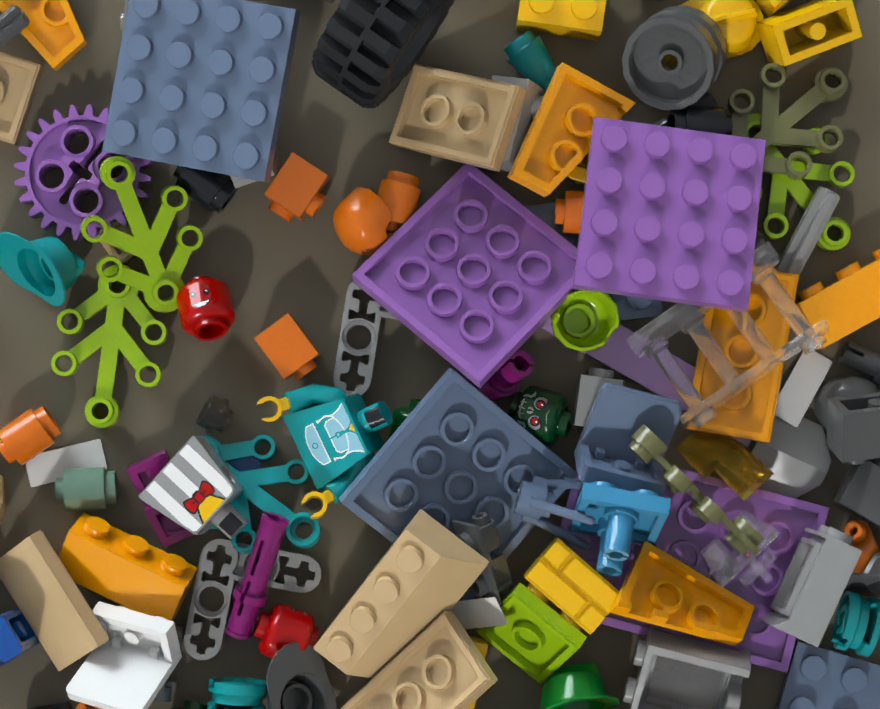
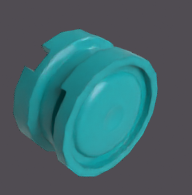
(857, 624)
(237, 693)

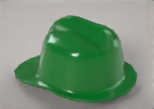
(576, 688)

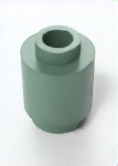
(87, 488)

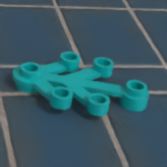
(254, 479)

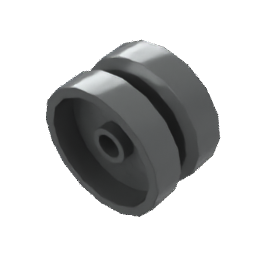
(677, 80)

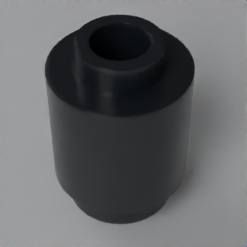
(701, 118)
(206, 187)

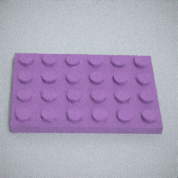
(687, 535)

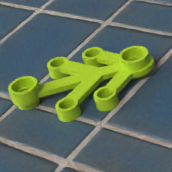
(801, 193)
(145, 241)
(110, 338)

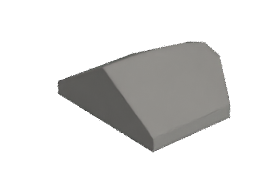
(795, 457)

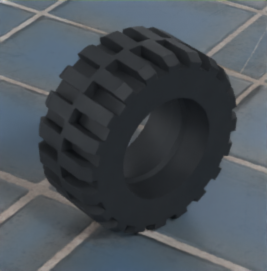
(375, 45)

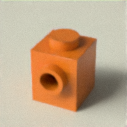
(297, 189)

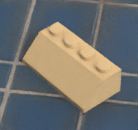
(401, 597)

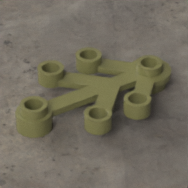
(778, 128)
(740, 533)

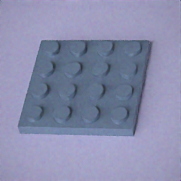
(202, 84)
(453, 461)

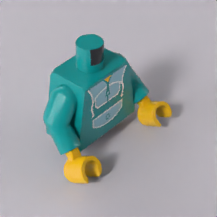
(332, 435)

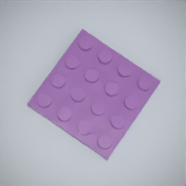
(669, 214)
(471, 273)

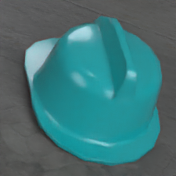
(40, 265)

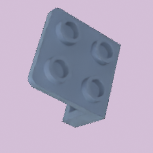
(605, 439)

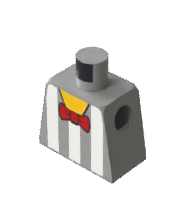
(197, 490)

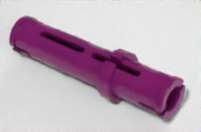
(251, 592)

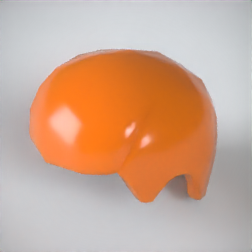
(362, 221)

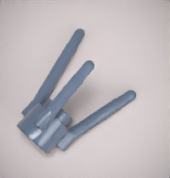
(536, 501)

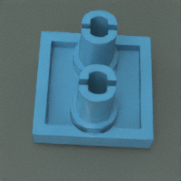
(619, 520)

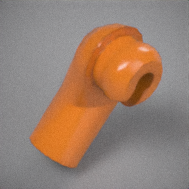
(863, 540)

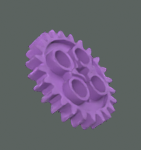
(53, 151)

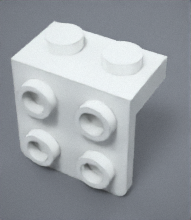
(130, 665)

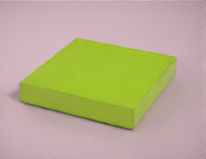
(535, 634)

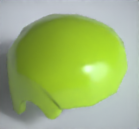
(585, 320)

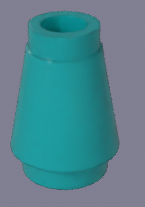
(531, 58)

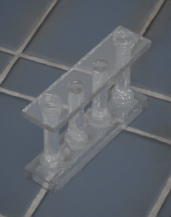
(689, 318)

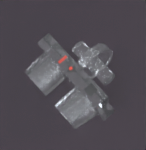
(728, 564)

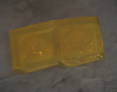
(730, 460)

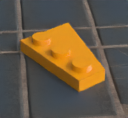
(680, 598)

